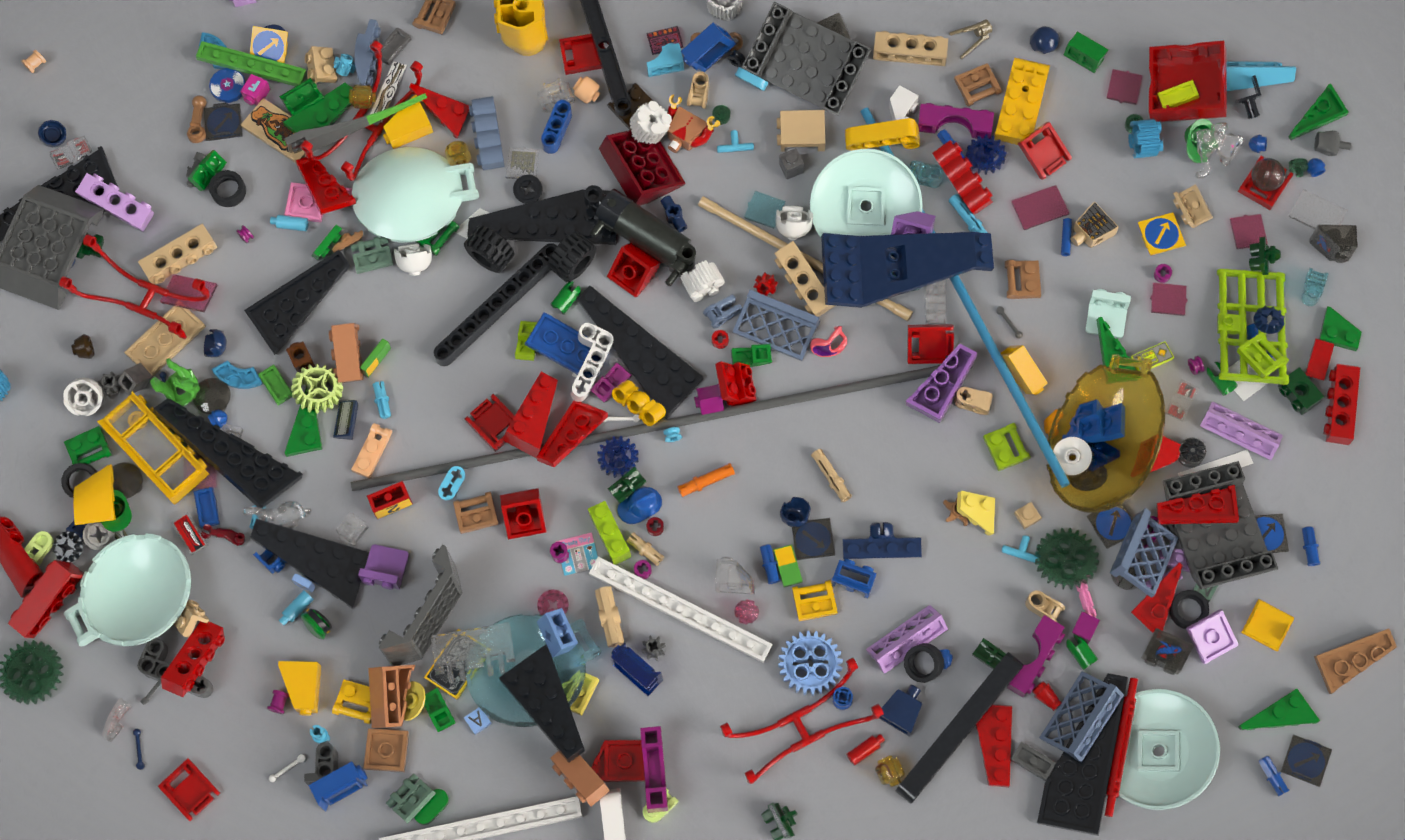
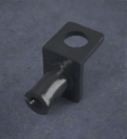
(1249, 101)

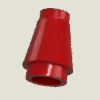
(1046, 695)

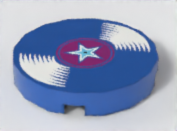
(226, 85)

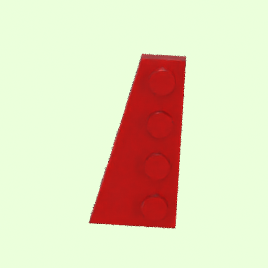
(323, 187)
(1211, 507)

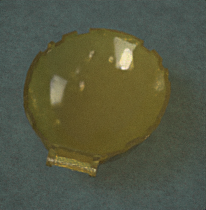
(1143, 430)

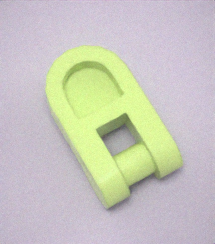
(41, 541)
(657, 816)

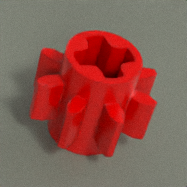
(765, 284)

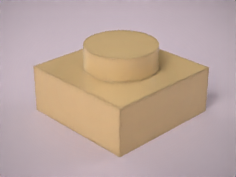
(1027, 515)

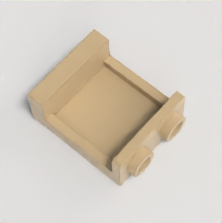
(801, 129)

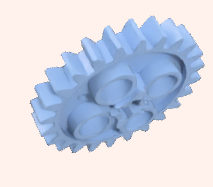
(811, 680)

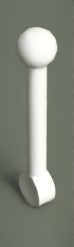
(635, 418)
(300, 759)

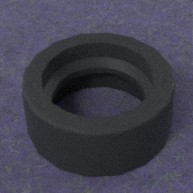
(224, 176)
(69, 471)
(1191, 594)
(910, 668)

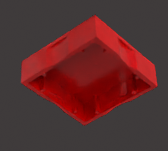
(1178, 64)

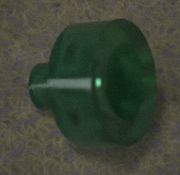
(722, 114)
(1133, 117)
(1298, 166)

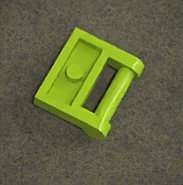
(1258, 358)
(1000, 449)

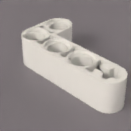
(589, 364)
(612, 815)

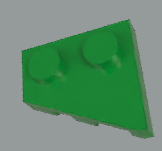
(1339, 331)

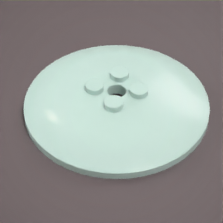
(858, 178)
(1189, 756)

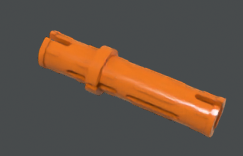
(705, 480)

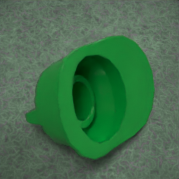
(1191, 138)
(122, 514)

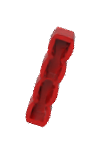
(962, 177)

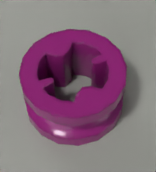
(245, 234)
(1165, 267)
(1195, 365)
(645, 575)

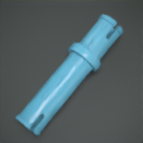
(973, 224)

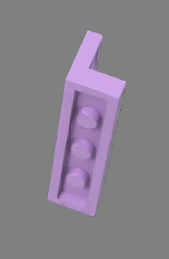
(1241, 430)
(895, 651)

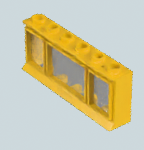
(154, 448)

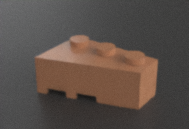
(346, 352)
(388, 694)
(581, 777)

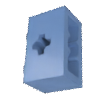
(557, 632)

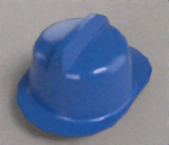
(640, 505)

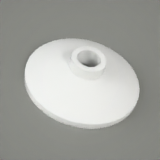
(1073, 446)

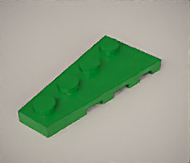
(322, 112)

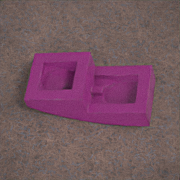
(612, 379)

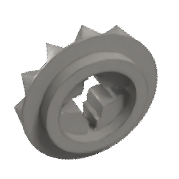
(92, 542)

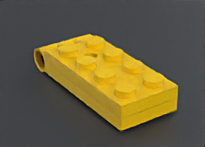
(1021, 108)

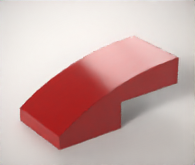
(1319, 359)

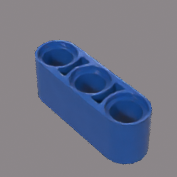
(556, 134)

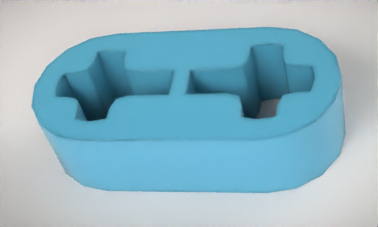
(751, 79)
(447, 480)

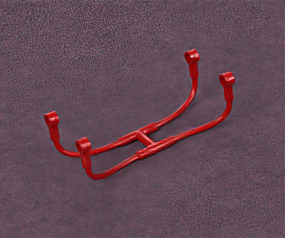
(347, 167)
(173, 326)
(795, 718)

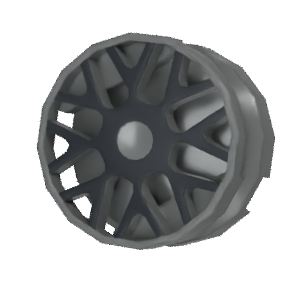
(1192, 452)

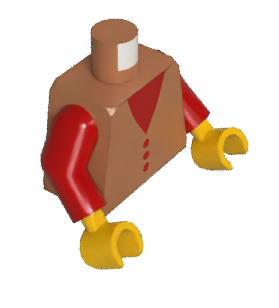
(687, 129)

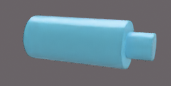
(290, 222)
(296, 607)

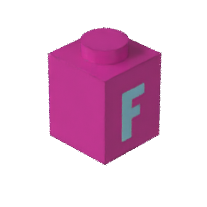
(255, 90)

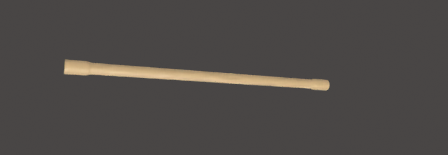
(714, 208)

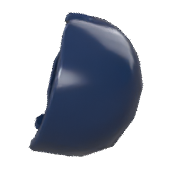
(1044, 39)
(52, 133)
(214, 343)
(795, 512)

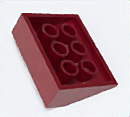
(640, 168)

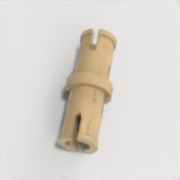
(645, 549)

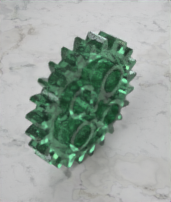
(1056, 570)
(44, 681)

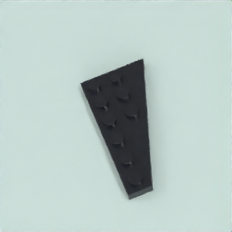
(287, 307)
(318, 559)
(541, 695)

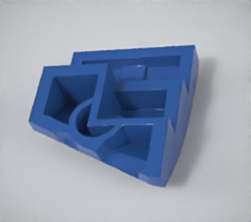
(1096, 423)

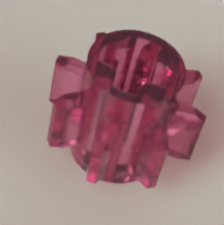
(746, 611)

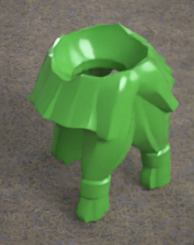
(182, 379)

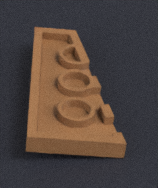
(1349, 660)

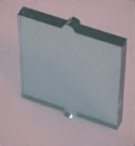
(763, 209)

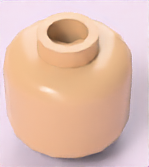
(586, 90)

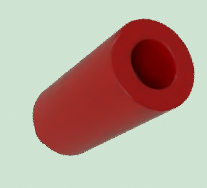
(865, 749)

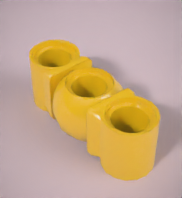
(638, 403)

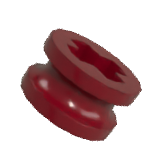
(650, 522)

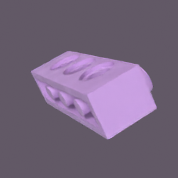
(139, 219)

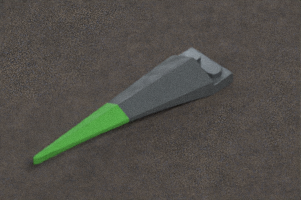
(326, 135)

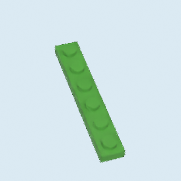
(250, 64)

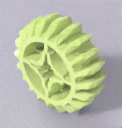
(313, 380)

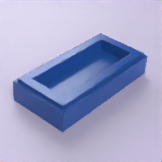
(206, 507)

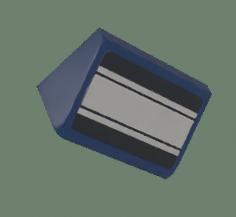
(346, 419)

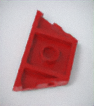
(620, 761)

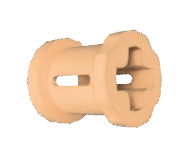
(33, 61)

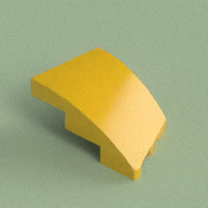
(95, 498)

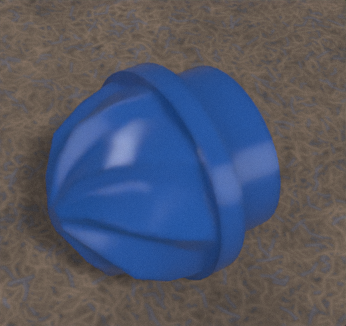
(1258, 143)
(1316, 167)
(218, 417)
(947, 658)

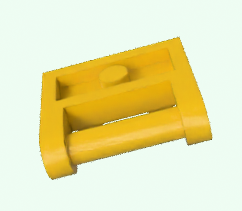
(816, 606)
(355, 694)

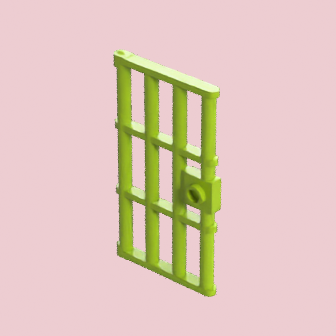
(1237, 324)

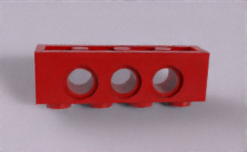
(1350, 378)
(194, 647)

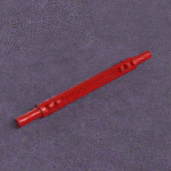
(1121, 747)

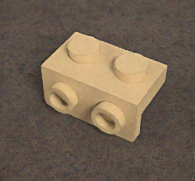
(320, 64)
(1193, 206)
(189, 618)

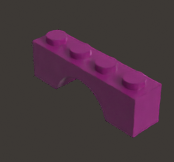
(977, 122)
(1046, 635)
(654, 769)

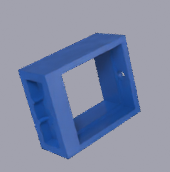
(708, 47)

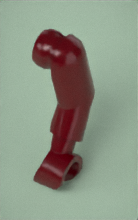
(230, 535)

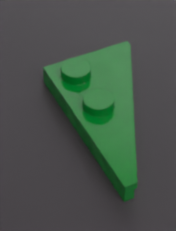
(1324, 111)
(1110, 345)
(305, 433)
(1285, 712)

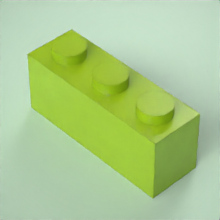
(609, 533)

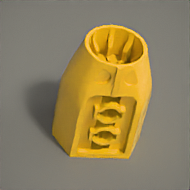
(521, 25)

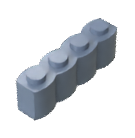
(488, 134)

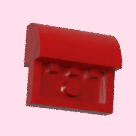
(736, 383)

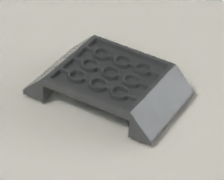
(806, 58)
(44, 244)
(1220, 550)
(427, 619)

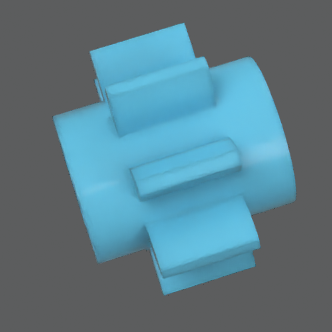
(344, 64)

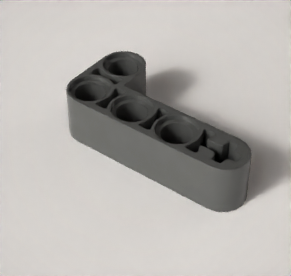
(160, 667)

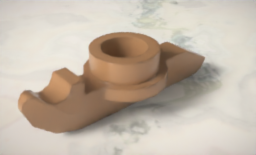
(347, 240)

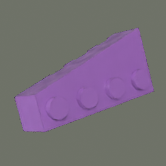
(940, 388)

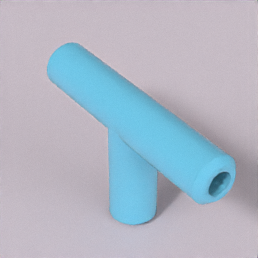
(735, 146)
(1021, 552)

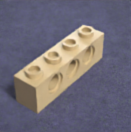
(917, 55)
(181, 245)
(792, 253)

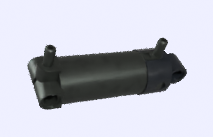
(641, 229)

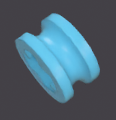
(672, 434)

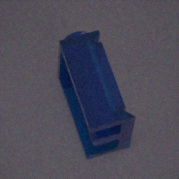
(635, 669)

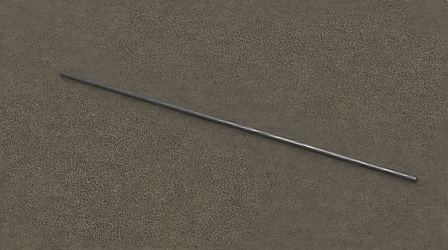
(660, 425)

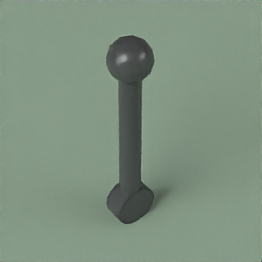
(1000, 310)
(146, 699)

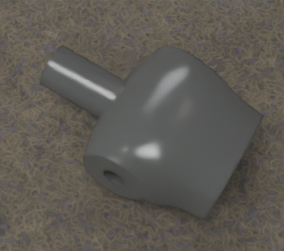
(1329, 143)

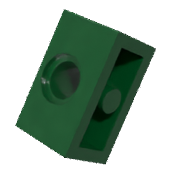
(1311, 394)

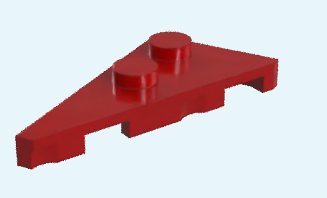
(447, 110)
(1154, 610)

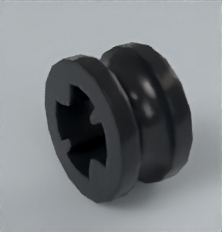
(736, 58)

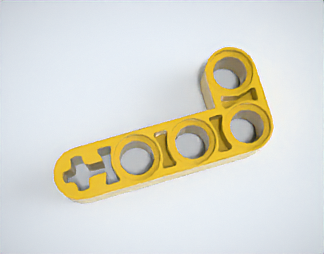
(883, 134)

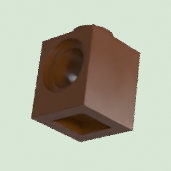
(296, 349)

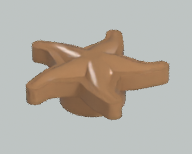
(952, 507)

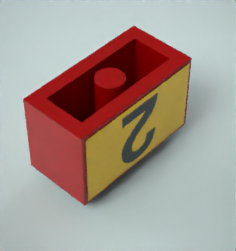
(389, 500)

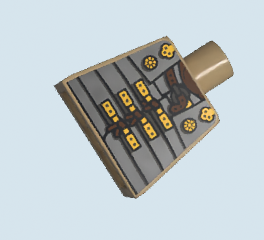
(1093, 227)

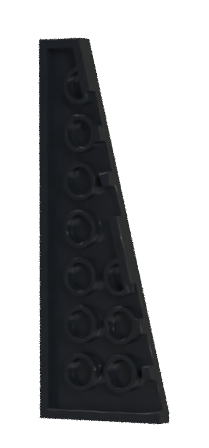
(68, 183)
(654, 366)
(238, 461)

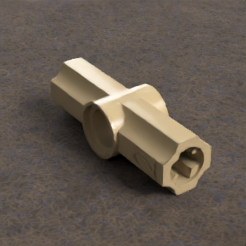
(609, 616)

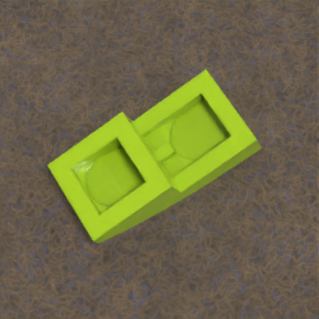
(522, 351)

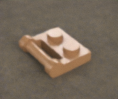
(438, 17)
(975, 79)
(1028, 279)
(475, 518)

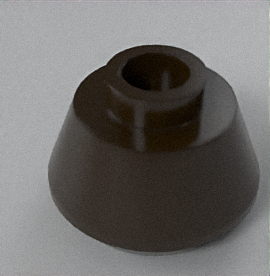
(83, 347)

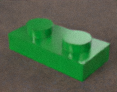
(333, 236)

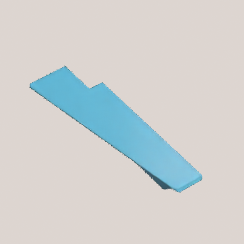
(1267, 73)

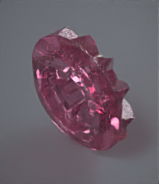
(554, 596)

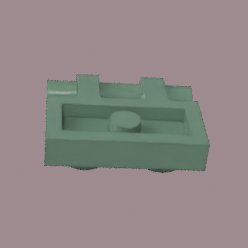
(371, 259)
(413, 801)

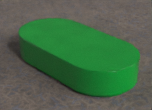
(433, 807)

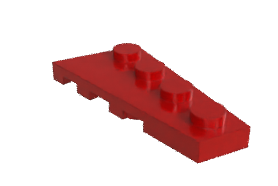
(570, 432)
(995, 742)

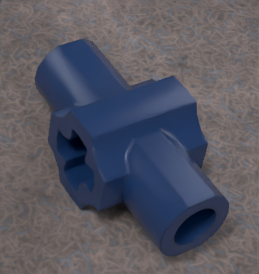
(670, 208)

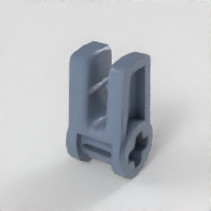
(716, 313)

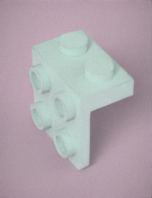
(1111, 308)

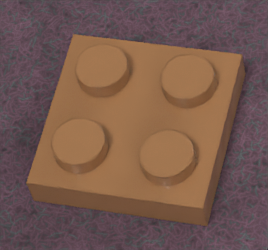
(386, 750)

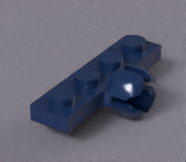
(882, 545)

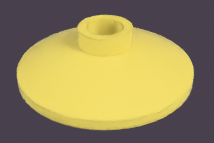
(415, 700)

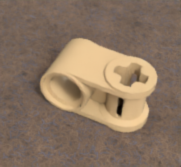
(698, 93)
(975, 401)
(1046, 605)

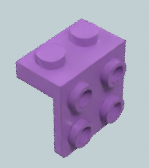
(384, 567)

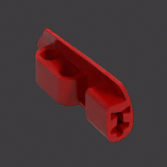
(14, 559)

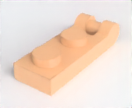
(371, 451)

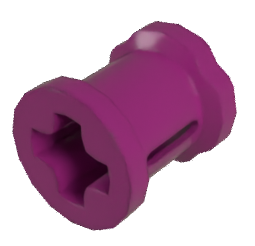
(555, 547)
(278, 702)

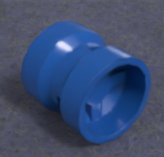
(842, 698)

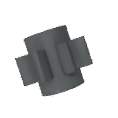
(106, 380)
(655, 653)

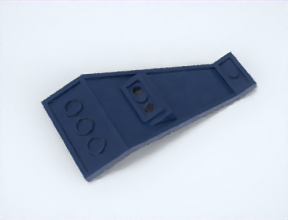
(861, 267)

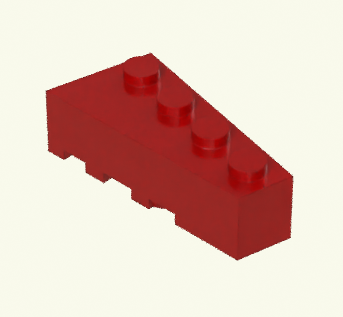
(530, 421)
(45, 598)

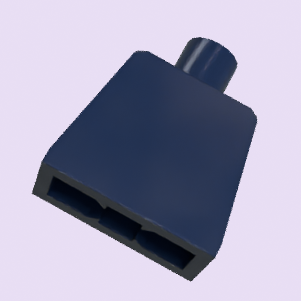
(902, 710)

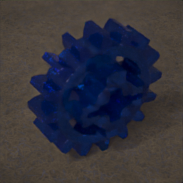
(990, 148)
(612, 451)

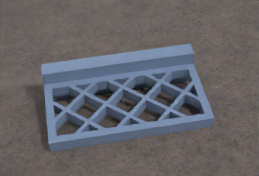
(786, 312)
(1132, 544)
(1093, 722)

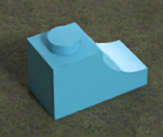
(667, 62)

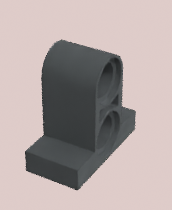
(322, 763)

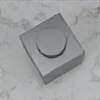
(791, 163)
(134, 378)

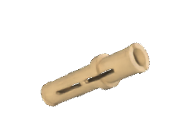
(835, 481)

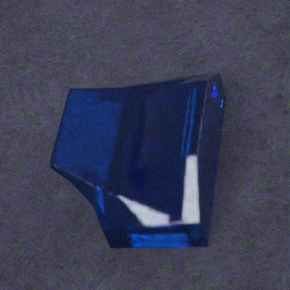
(1102, 454)

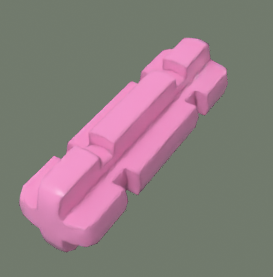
(1086, 600)

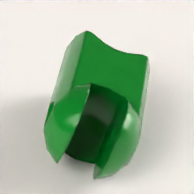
(566, 297)
(1223, 386)
(1081, 652)

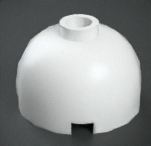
(793, 222)
(413, 258)
(83, 396)

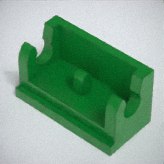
(1085, 52)
(301, 96)

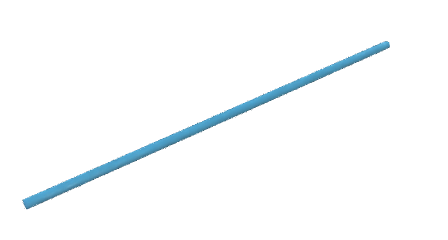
(997, 358)

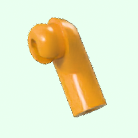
(1048, 421)

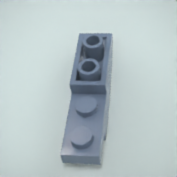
(364, 57)

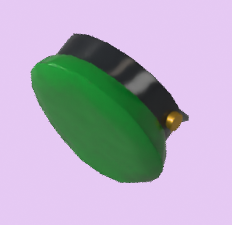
(316, 623)

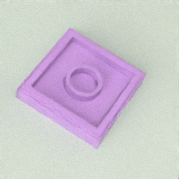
(1212, 636)

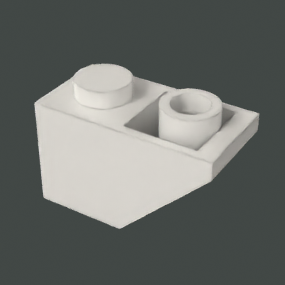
(903, 103)

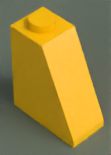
(407, 126)
(1024, 369)
(302, 684)

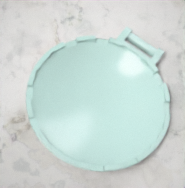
(410, 193)
(131, 591)

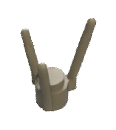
(980, 29)

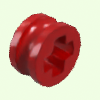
(715, 336)

